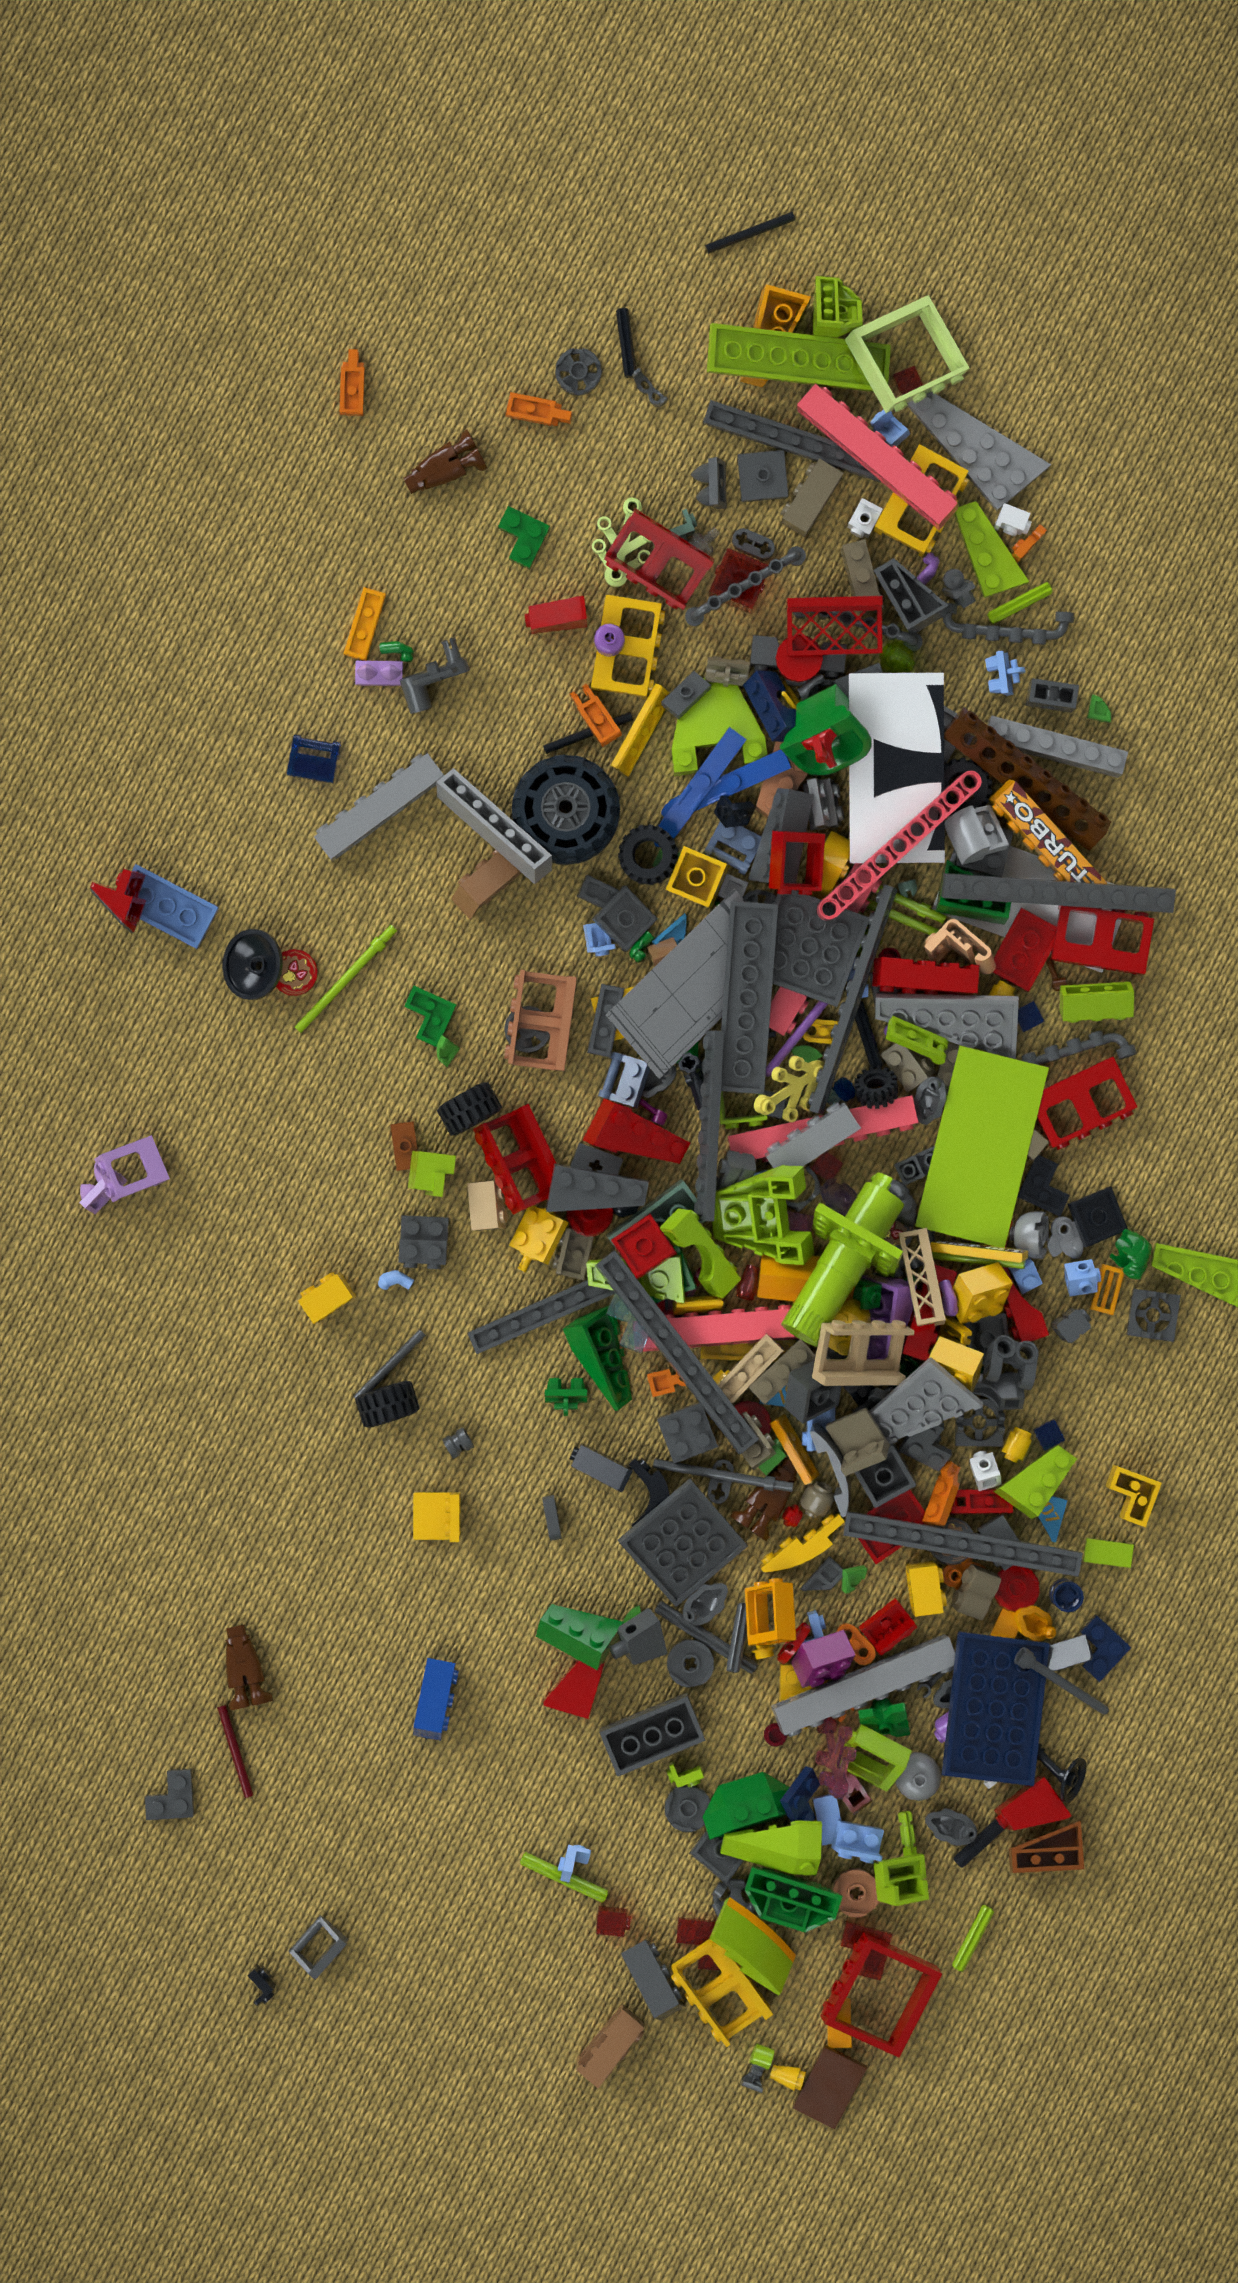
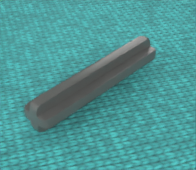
(737, 1640)

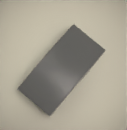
(915, 1166)

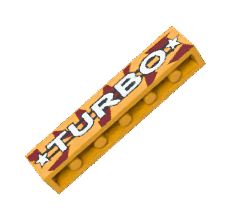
(1042, 835)

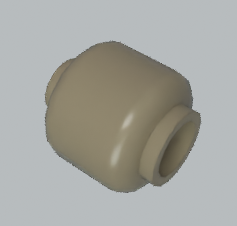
(817, 1499)

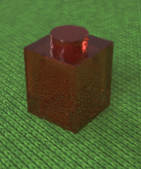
(612, 1921)

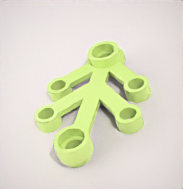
(626, 548)

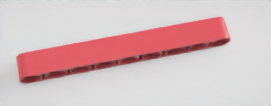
(909, 840)

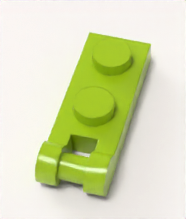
(917, 1039)

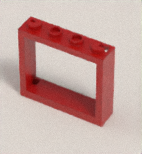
(913, 2009)

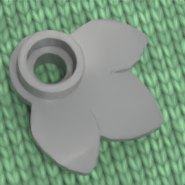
(1067, 1241)

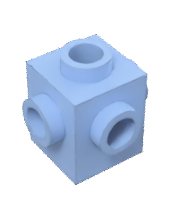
(1081, 1277)

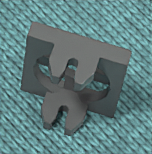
(1134, 1329)
(994, 1440)

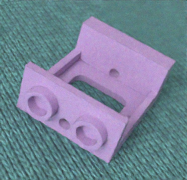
(150, 1158)

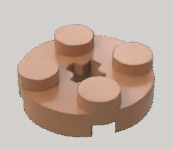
(848, 1881)

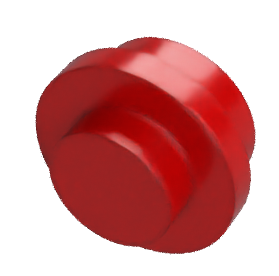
(792, 1515)

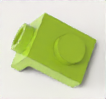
(689, 1777)

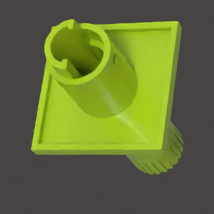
(852, 1247)

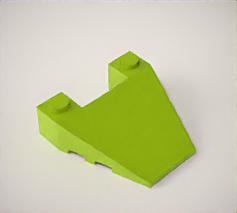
(707, 723)
(756, 1215)

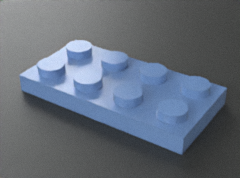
(175, 909)

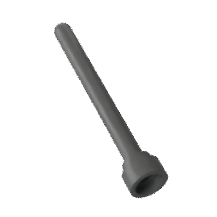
(1026, 1659)

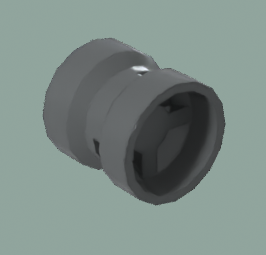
(458, 1443)

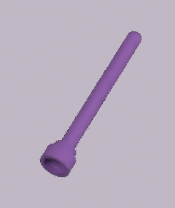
(795, 1037)

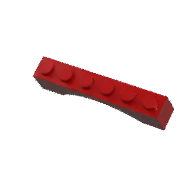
(1027, 1320)

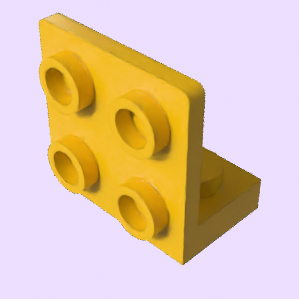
(437, 1516)

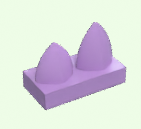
(378, 673)
(94, 1196)

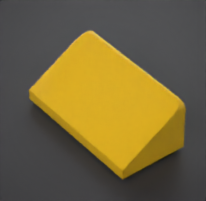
(697, 1304)

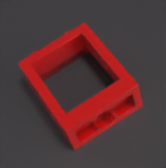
(814, 862)

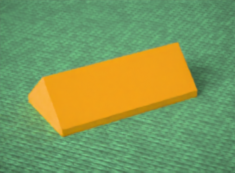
(785, 1280)

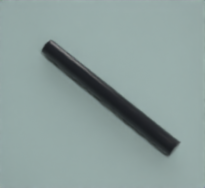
(750, 232)
(583, 734)

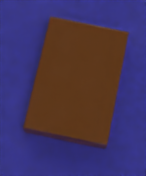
(829, 2086)

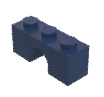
(764, 690)

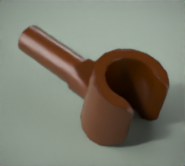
(1056, 982)

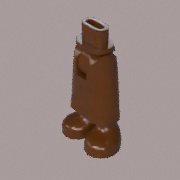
(445, 465)
(767, 1502)
(244, 1669)

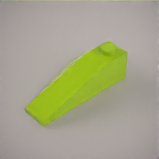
(786, 1849)

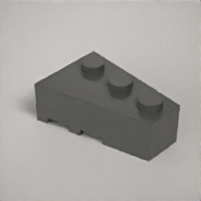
(653, 1980)

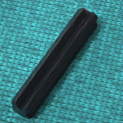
(626, 342)
(868, 1037)
(983, 1839)

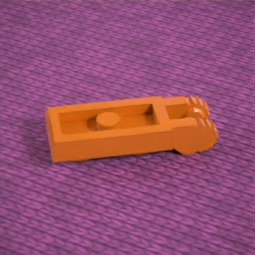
(596, 717)

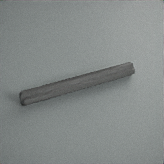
(702, 1635)

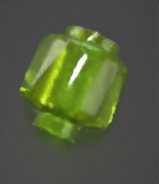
(897, 658)

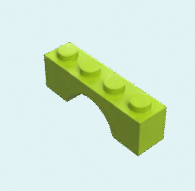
(716, 1273)

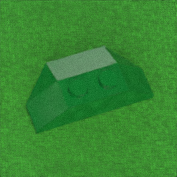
(744, 1804)
(791, 1899)

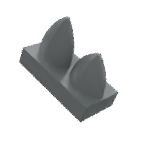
(715, 474)

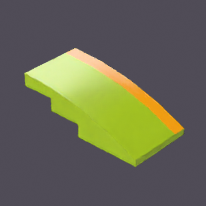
(753, 1946)

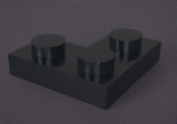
(1037, 1189)

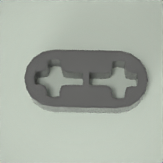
(756, 539)
(713, 1483)
(552, 1517)

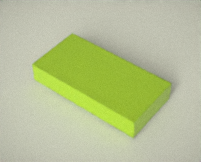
(1108, 1552)

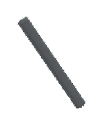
(391, 1363)

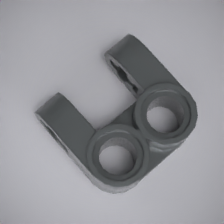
(1026, 1367)

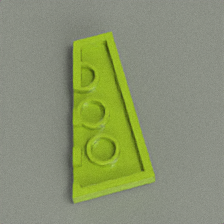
(989, 556)
(1201, 1270)
(661, 1282)

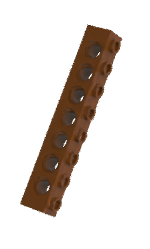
(1041, 780)

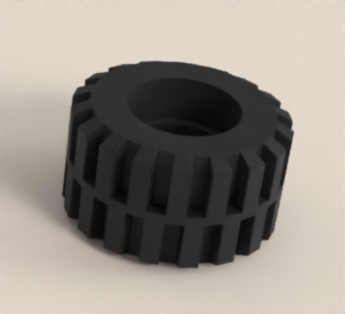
(959, 767)
(633, 840)
(469, 1108)
(387, 1404)

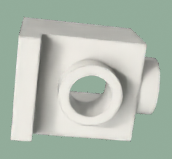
(869, 510)
(1013, 520)
(985, 1477)

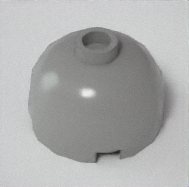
(1031, 1233)
(920, 1777)

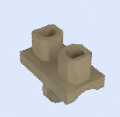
(727, 671)

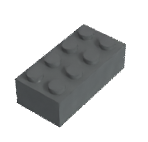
(652, 1734)

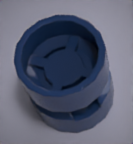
(1066, 1595)

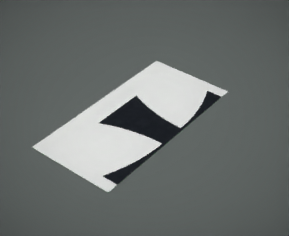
(902, 766)

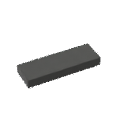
(603, 1029)

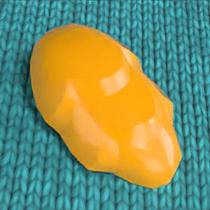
(1034, 1623)

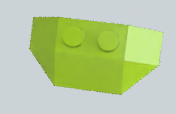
(835, 308)

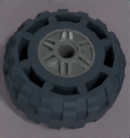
(570, 782)

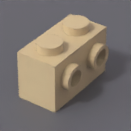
(486, 1206)

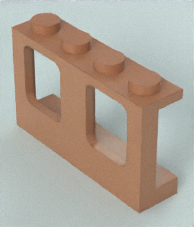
(555, 1023)

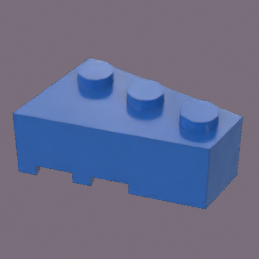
(435, 1699)

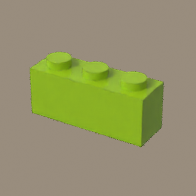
(1096, 1001)

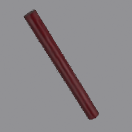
(235, 1751)

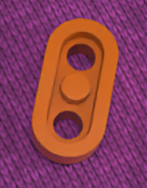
(857, 1642)

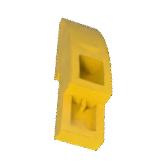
(795, 1553)

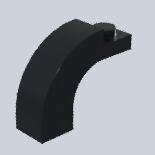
(655, 1483)

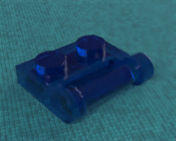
(312, 766)

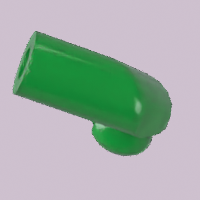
(397, 647)
(637, 949)

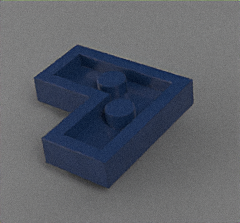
(1109, 1648)
(797, 1796)

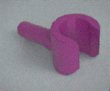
(659, 1116)

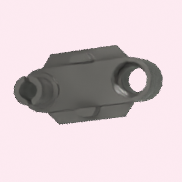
(415, 685)

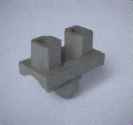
(958, 588)

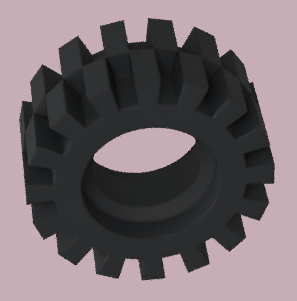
(879, 1096)

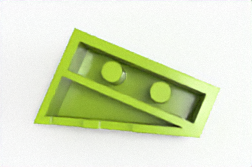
(1037, 1482)

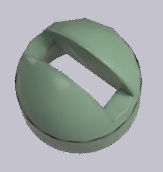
(908, 886)

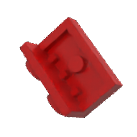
(888, 1627)

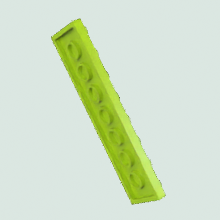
(790, 357)

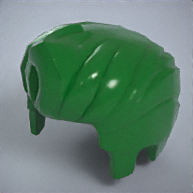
(1132, 1254)

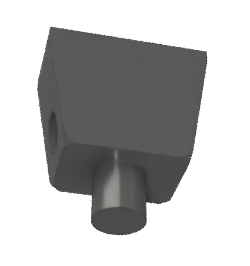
(640, 1639)

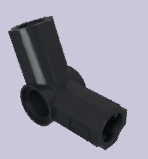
(692, 1070)

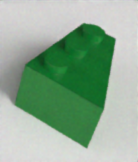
(982, 910)
(579, 1633)

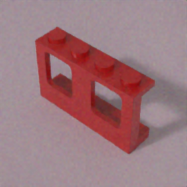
(666, 546)
(1100, 952)
(1077, 1090)
(531, 1154)

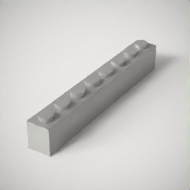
(864, 1685)

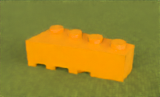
(777, 311)

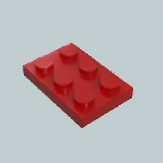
(1024, 949)
(904, 1508)

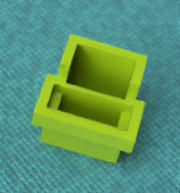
(429, 1171)
(901, 1880)

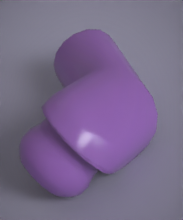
(930, 571)
(949, 1298)

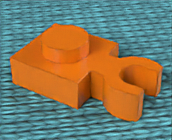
(1023, 546)
(663, 1382)

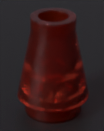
(748, 1285)

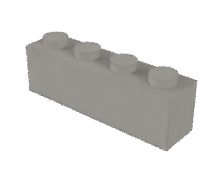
(814, 1139)

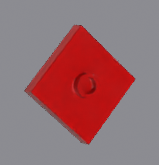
(643, 1246)

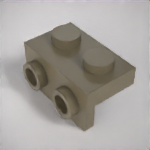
(908, 1066)
(573, 1254)

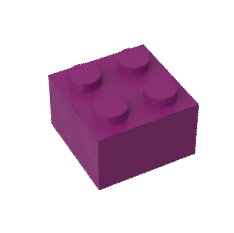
(823, 1659)

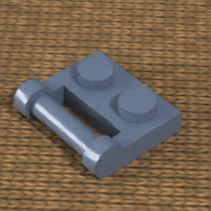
(738, 839)
(631, 1081)

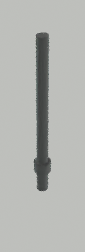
(769, 1483)

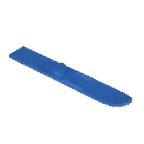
(742, 778)
(702, 782)

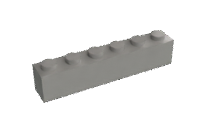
(1061, 747)
(379, 807)
(494, 826)

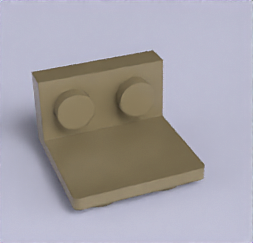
(858, 1441)

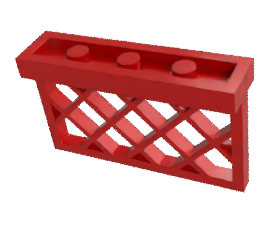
(827, 605)

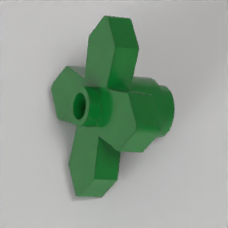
(886, 1718)

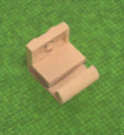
(961, 940)

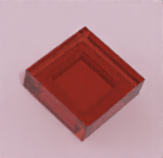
(907, 380)
(826, 1166)

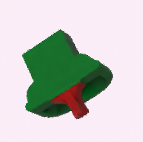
(826, 734)

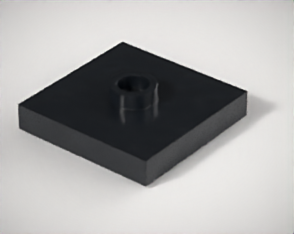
(1097, 1216)

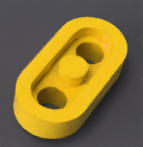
(823, 1032)

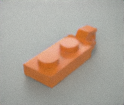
(352, 385)
(536, 410)
(942, 1495)

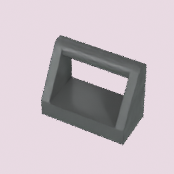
(328, 1956)

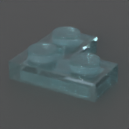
(634, 1335)

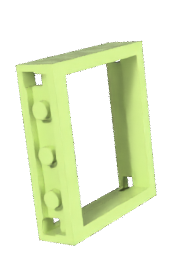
(941, 336)

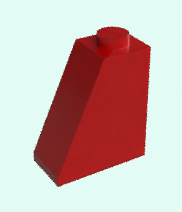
(557, 615)
(575, 1690)
(1031, 1807)

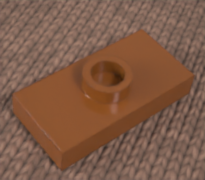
(403, 1144)

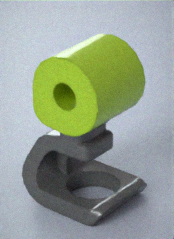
(760, 2060)

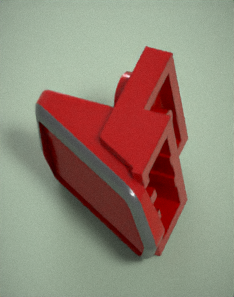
(124, 900)

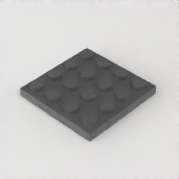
(815, 953)
(682, 1542)

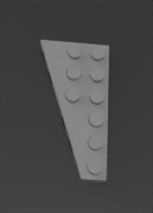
(994, 462)
(961, 1019)
(922, 1402)

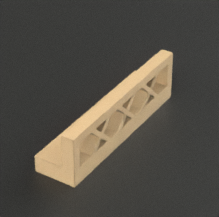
(930, 1277)
(750, 1367)

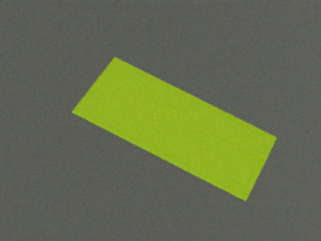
(982, 1147)

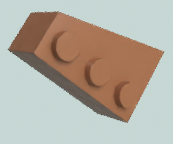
(788, 779)

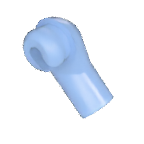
(394, 1277)

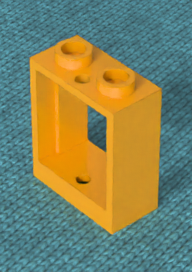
(757, 1613)

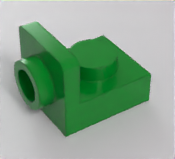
(868, 1294)

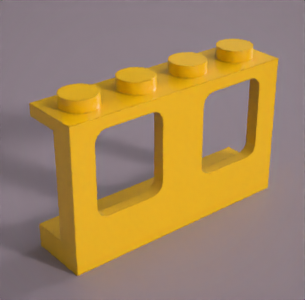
(896, 506)
(633, 647)
(729, 1980)

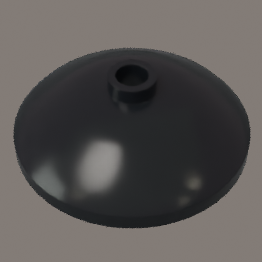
(243, 964)

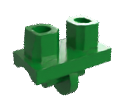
(566, 1398)

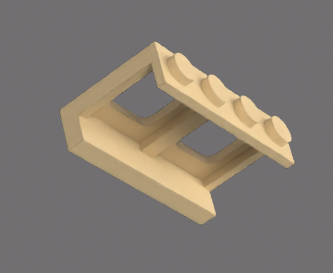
(856, 1367)

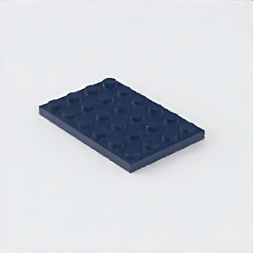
(994, 1710)

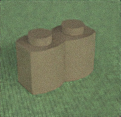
(976, 1591)

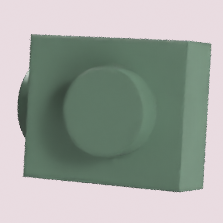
(687, 529)

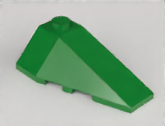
(597, 1347)

